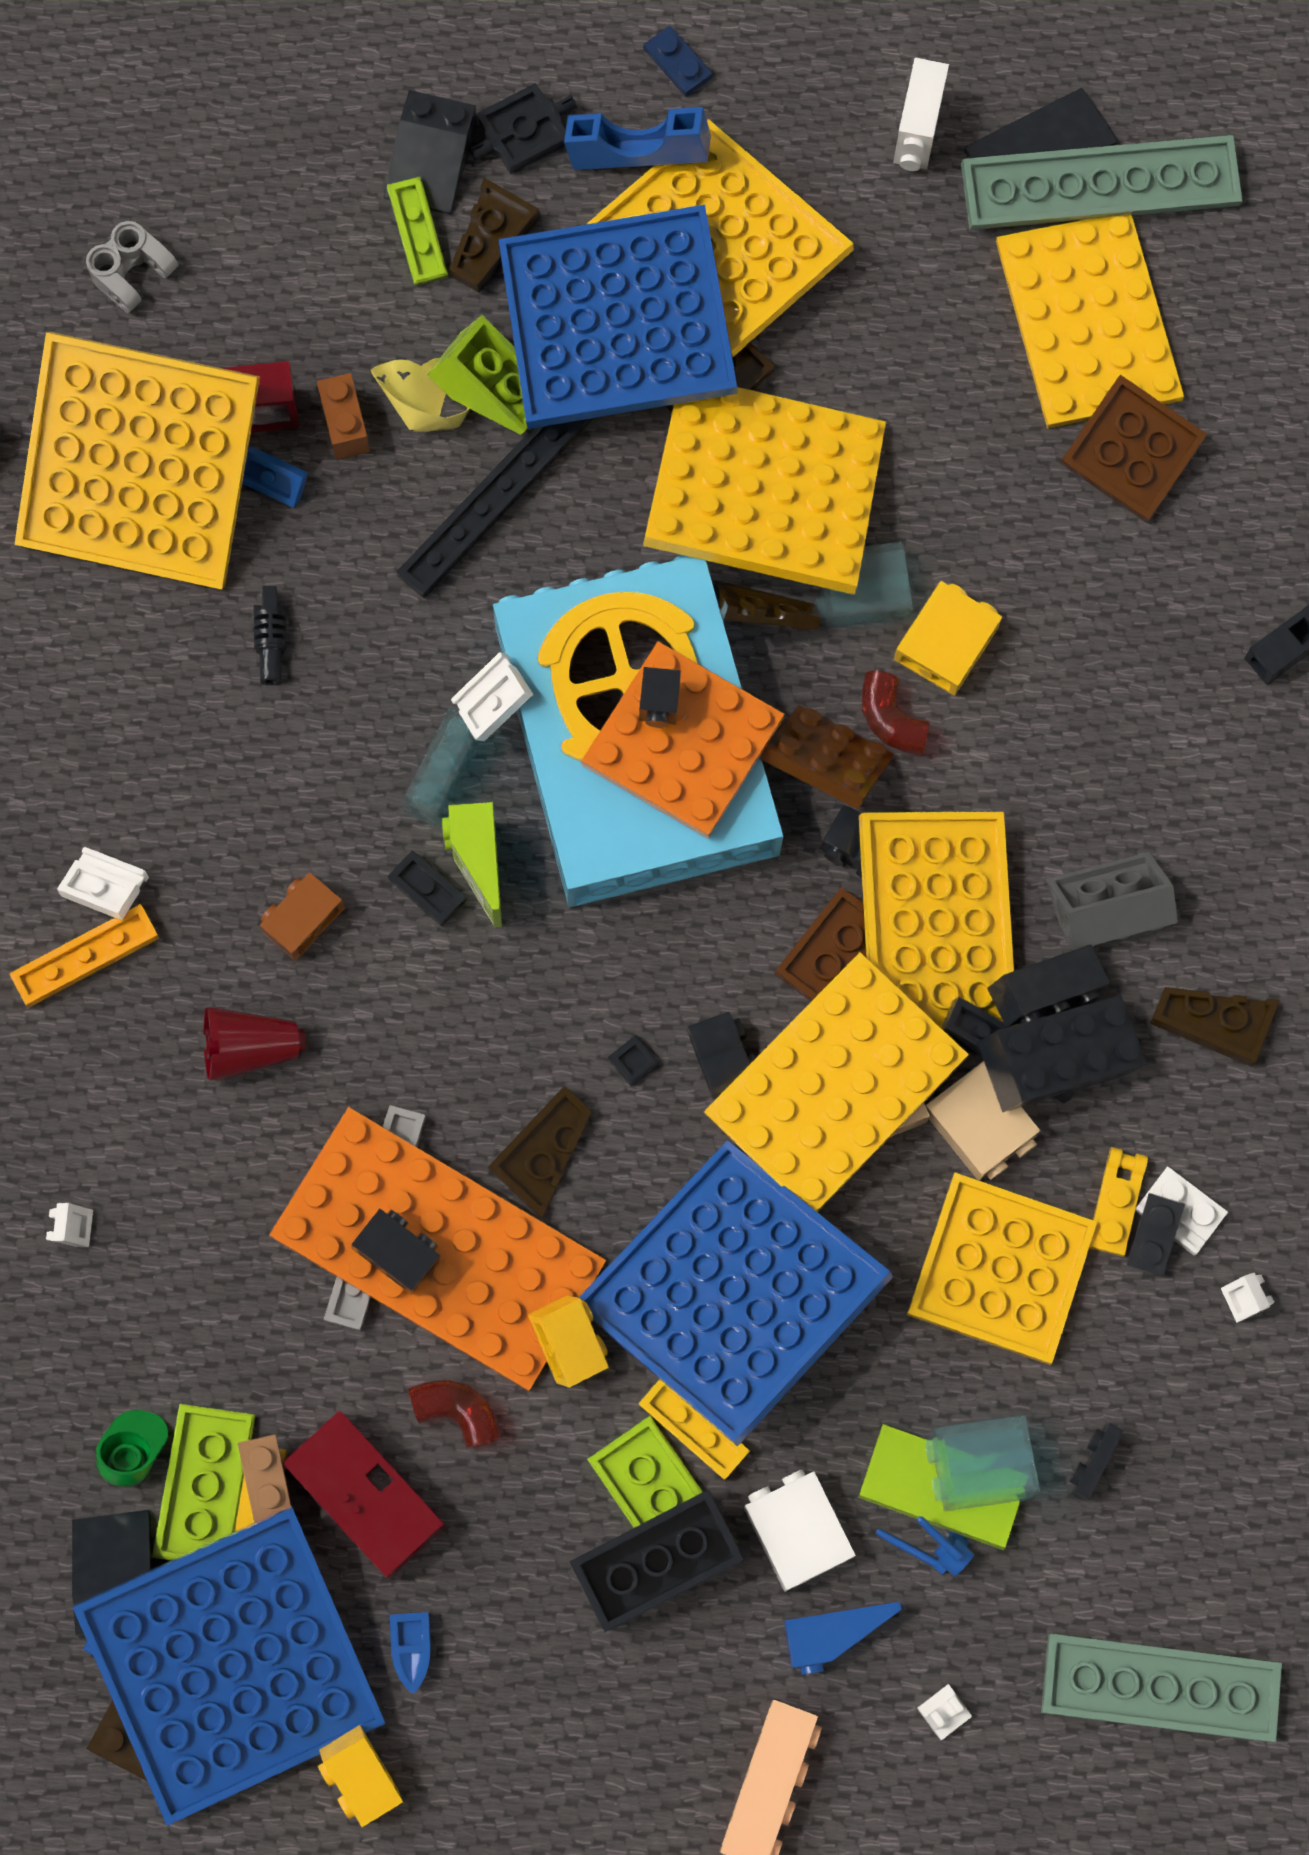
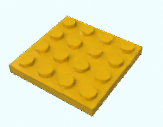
(1002, 1268)

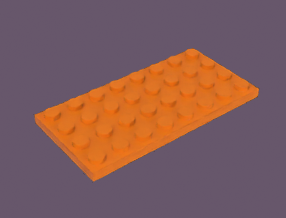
(492, 1254)

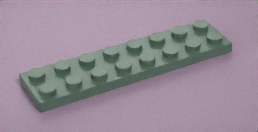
(1101, 182)

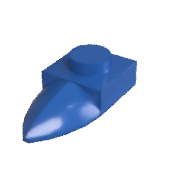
(410, 1647)

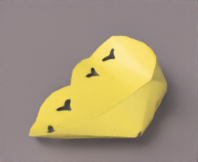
(417, 396)

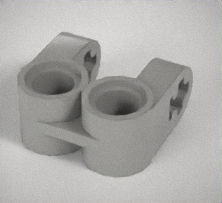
(123, 259)

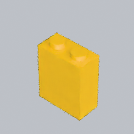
(948, 637)

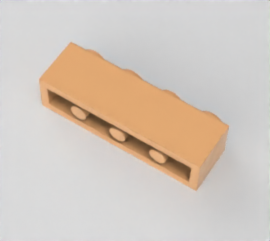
(770, 1781)

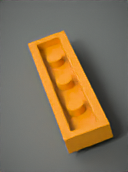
(83, 956)

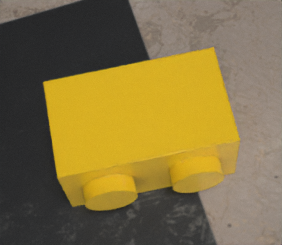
(569, 1340)
(360, 1777)

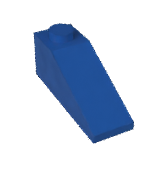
(827, 1636)

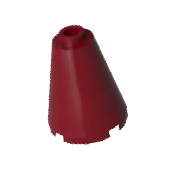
(247, 1042)

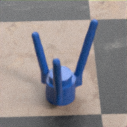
(951, 1552)

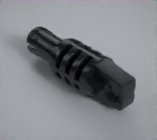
(270, 635)

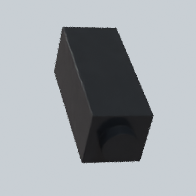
(1281, 648)

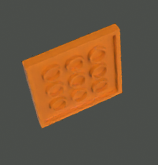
(689, 766)

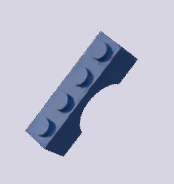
(598, 143)

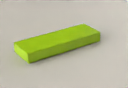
(417, 231)

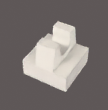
(71, 1225)
(1246, 1297)
(944, 1712)

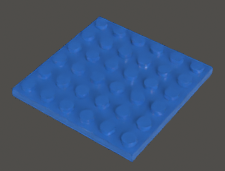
(617, 316)
(733, 1292)
(228, 1665)

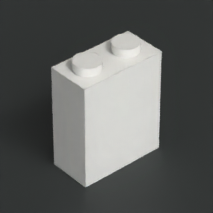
(920, 114)
(798, 1529)

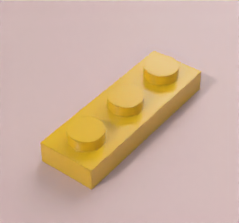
(693, 1430)

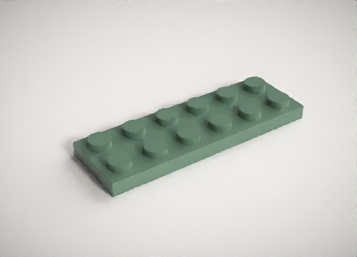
(1161, 1688)

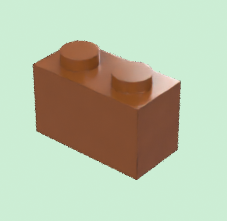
(343, 416)
(301, 915)

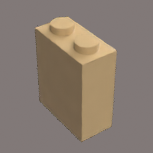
(977, 1128)

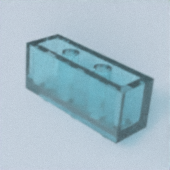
(440, 770)

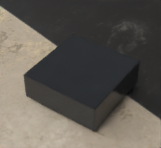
(633, 1060)

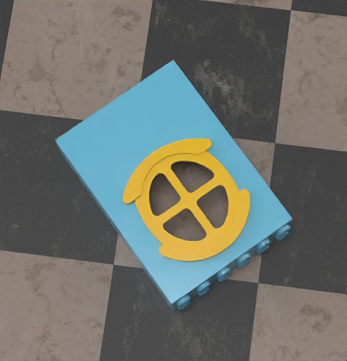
(600, 833)

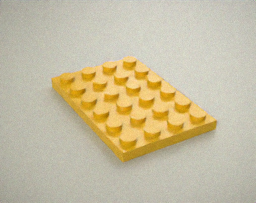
(1087, 315)
(937, 905)
(836, 1083)

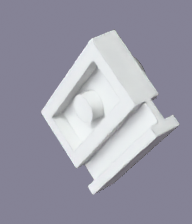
(492, 697)
(102, 883)
(1199, 1215)

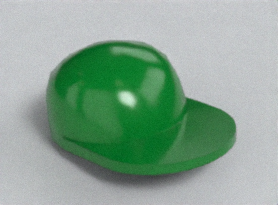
(130, 1447)

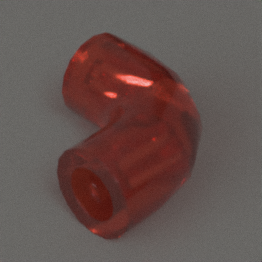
(886, 718)
(459, 1403)

